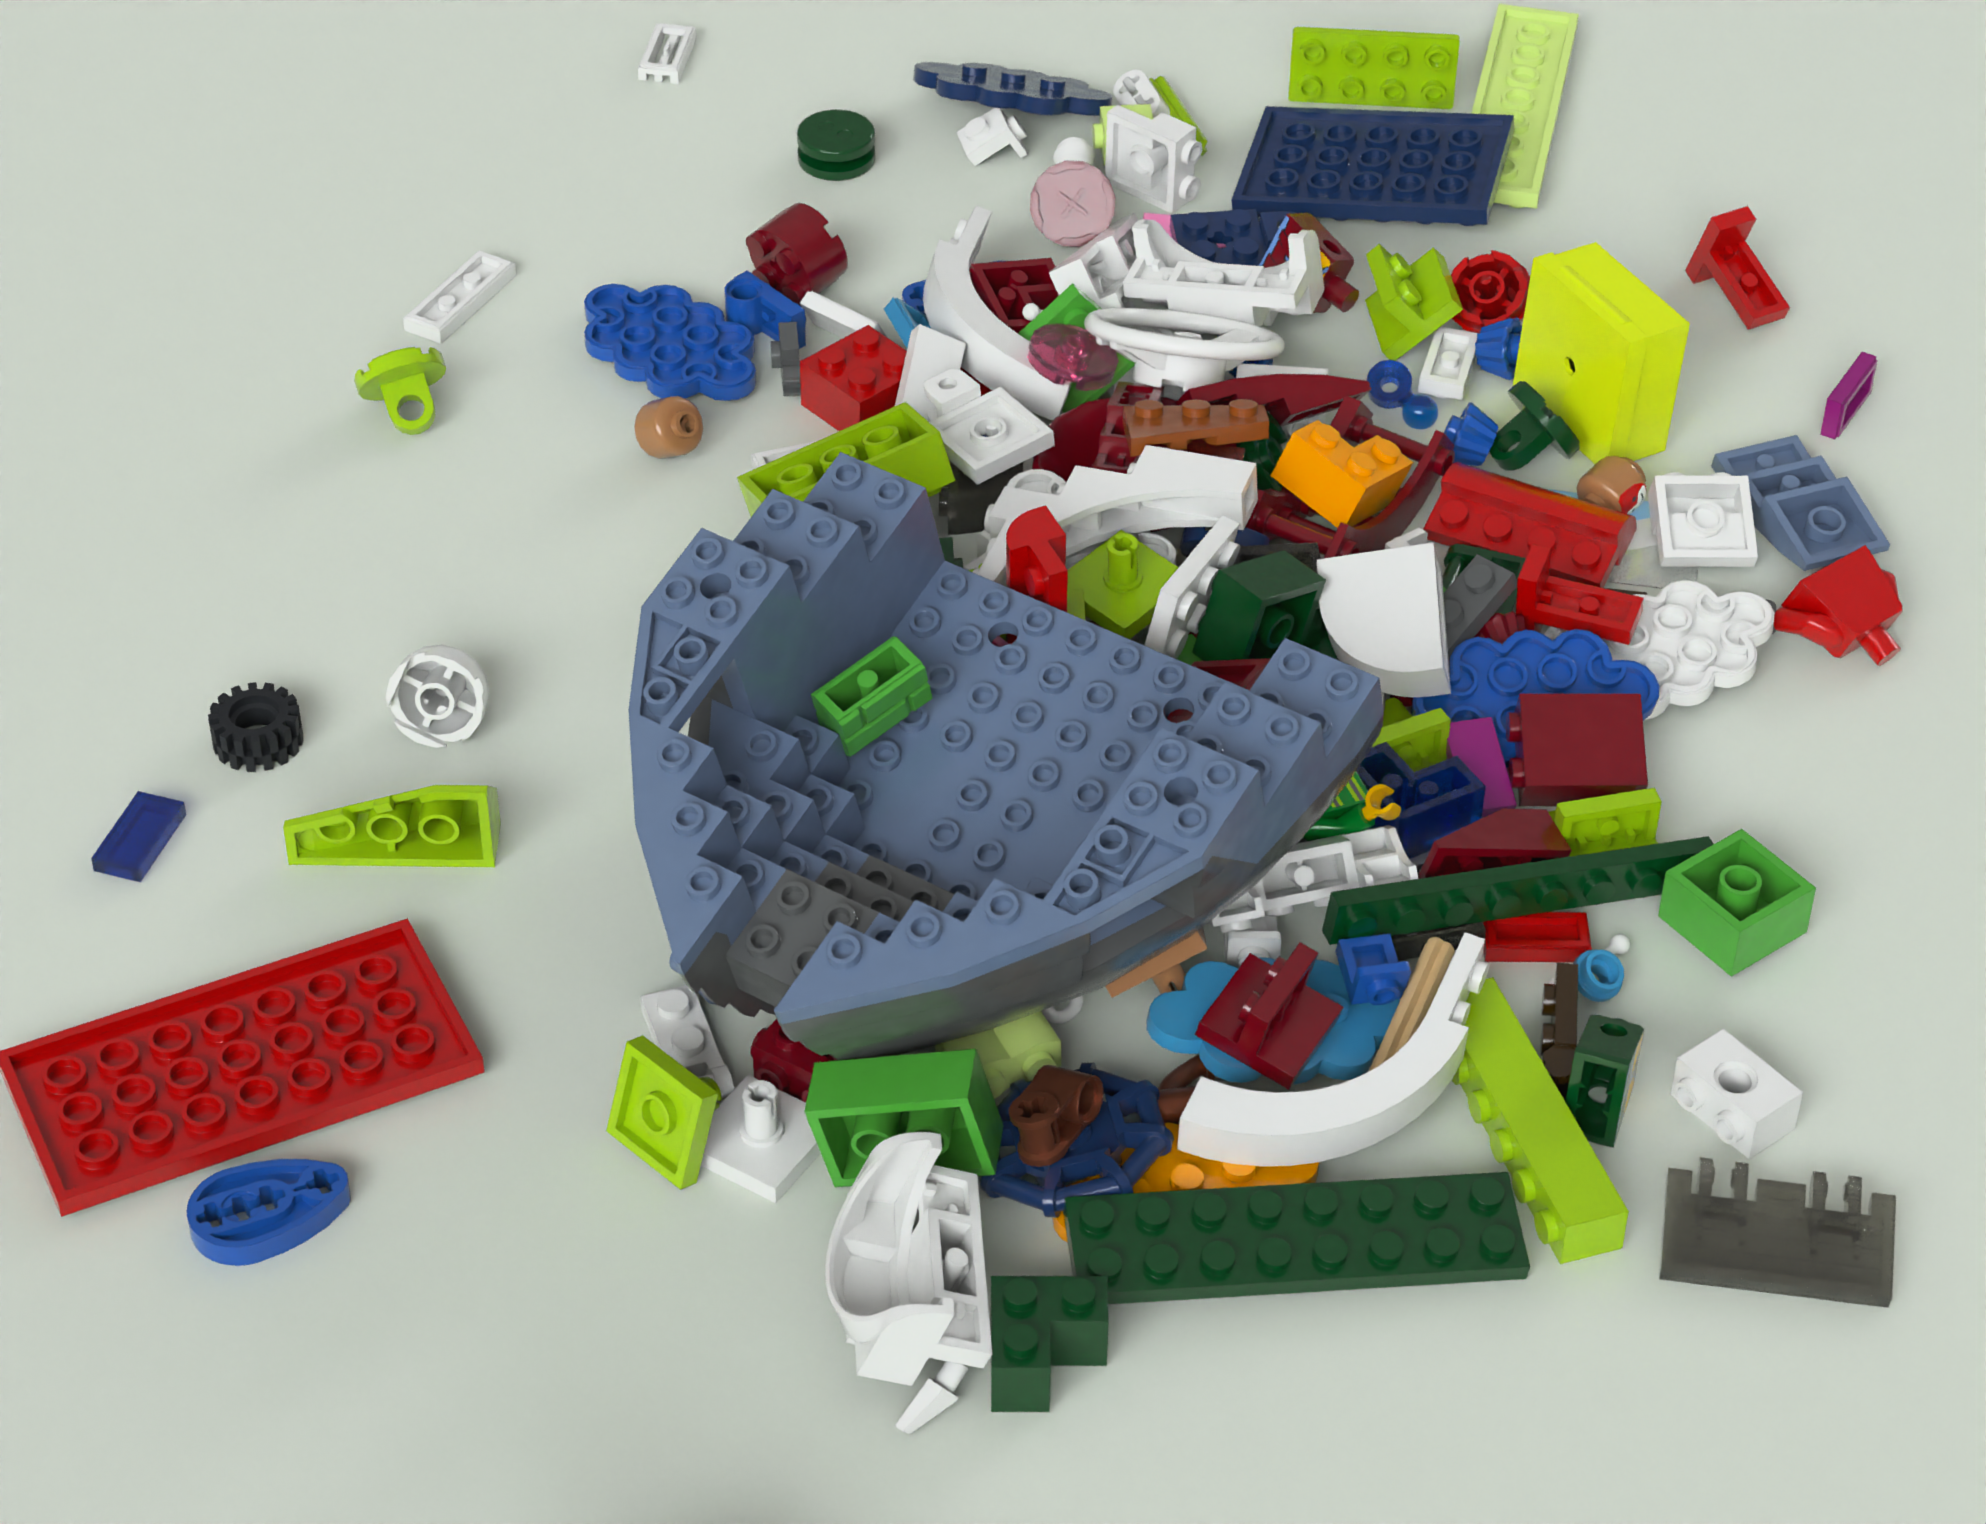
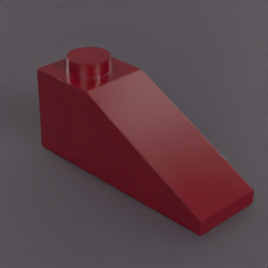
(1497, 841)

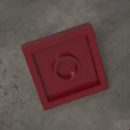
(1271, 1016)

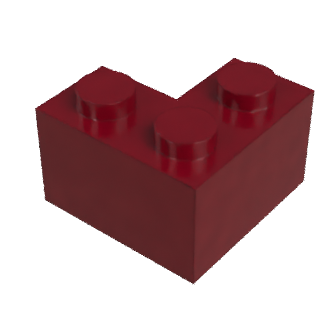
(1013, 284)

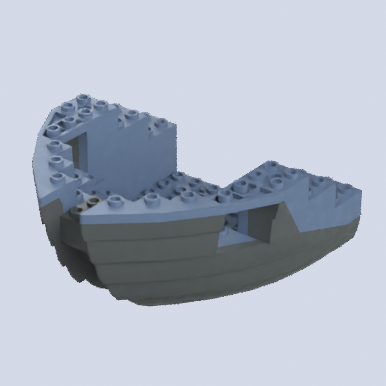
(989, 842)

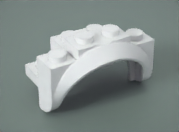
(1242, 293)
(905, 1290)

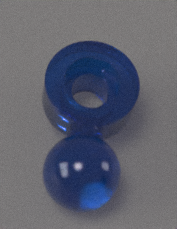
(1417, 410)

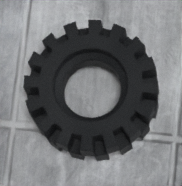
(257, 745)

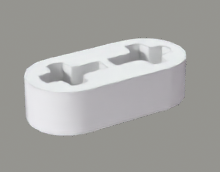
(1147, 93)

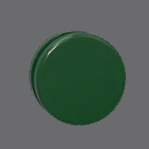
(836, 145)

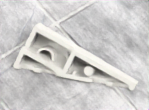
(1101, 266)

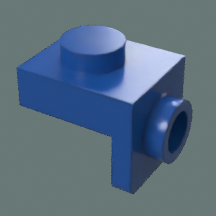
(1372, 969)

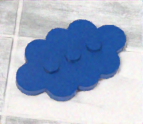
(670, 342)
(1492, 675)

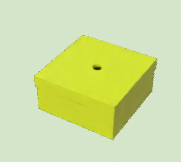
(1601, 352)

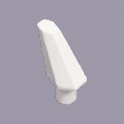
(933, 1397)

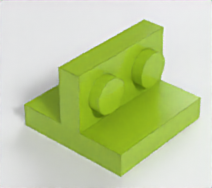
(1409, 299)
(1609, 821)

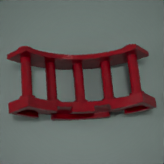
(1284, 513)

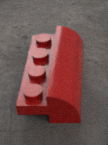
(1512, 515)
(1037, 559)

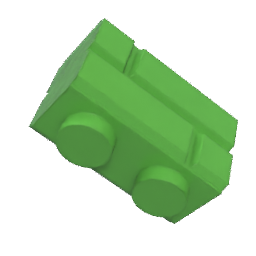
(872, 695)

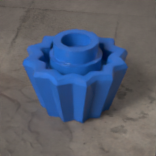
(1498, 347)
(1471, 435)

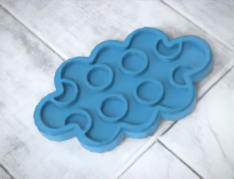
(1342, 1055)

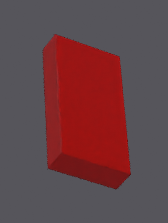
(1537, 938)

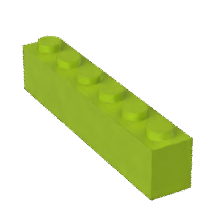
(1536, 1134)

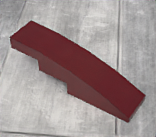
(1285, 396)
(1113, 446)

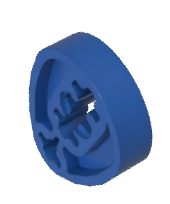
(297, 1217)

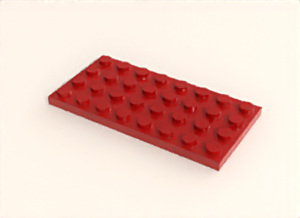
(236, 1065)

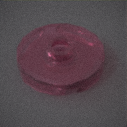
(1072, 355)

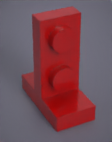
(1734, 266)
(1573, 604)

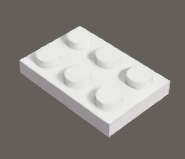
(1188, 590)

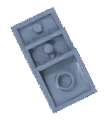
(1802, 503)

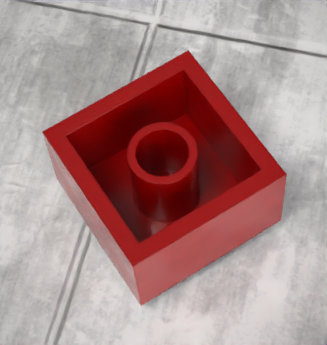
(852, 378)

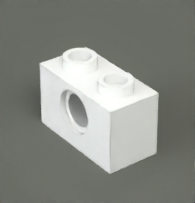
(1736, 1093)

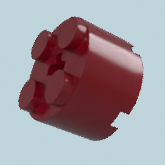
(797, 252)

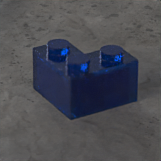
(1431, 799)

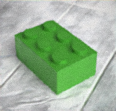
(870, 1099)

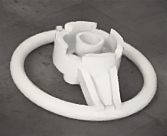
(1181, 358)

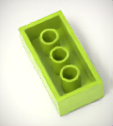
(891, 440)

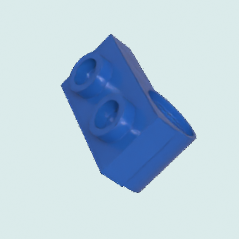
(761, 307)

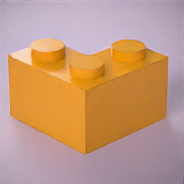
(1341, 479)

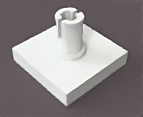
(760, 1139)

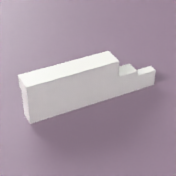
(926, 357)

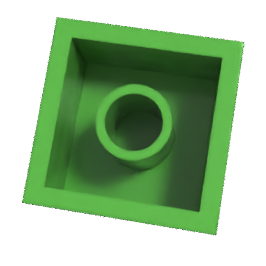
(1736, 902)

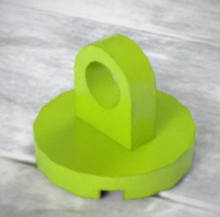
(401, 378)

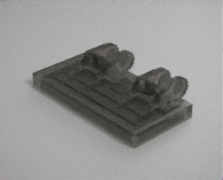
(1776, 1239)

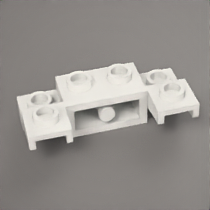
(1317, 869)

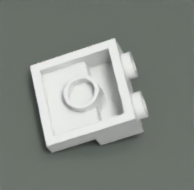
(1152, 157)
(1703, 520)

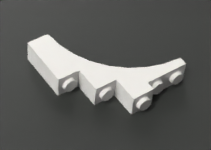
(1157, 493)

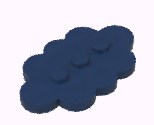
(1011, 88)

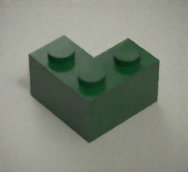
(1040, 1326)

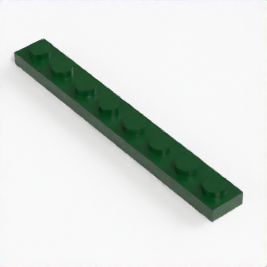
(1505, 891)

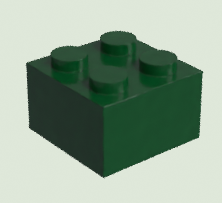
(1258, 607)

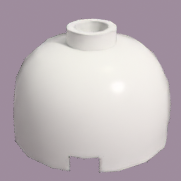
(438, 695)

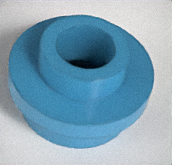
(1608, 970)

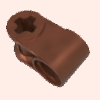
(1054, 1113)

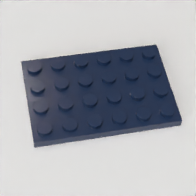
(1376, 164)

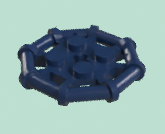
(1092, 1153)

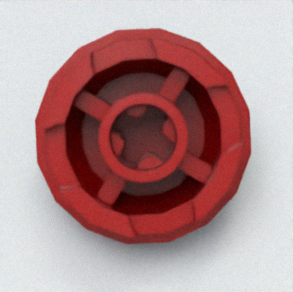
(1490, 290)

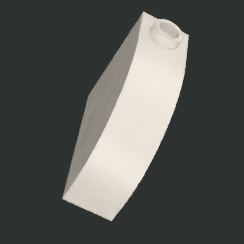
(1389, 617)

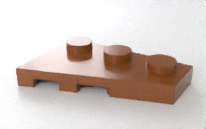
(1195, 419)

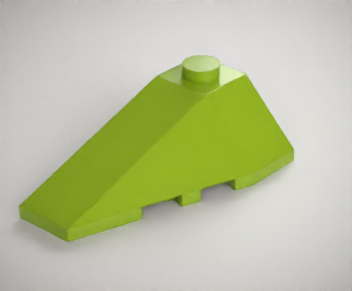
(404, 829)

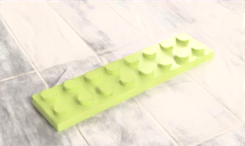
(1526, 79)

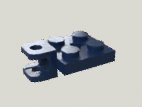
(1238, 229)

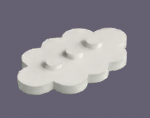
(1697, 641)

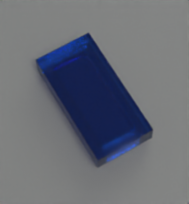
(138, 836)

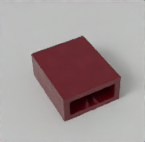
(1576, 747)

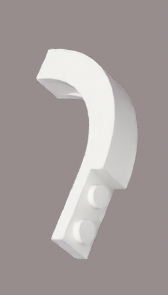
(992, 349)
(1347, 1117)

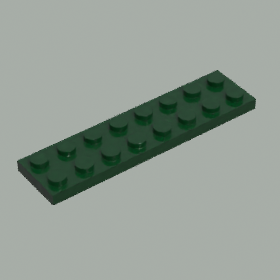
(1298, 1237)

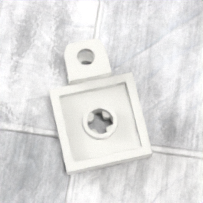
(967, 416)

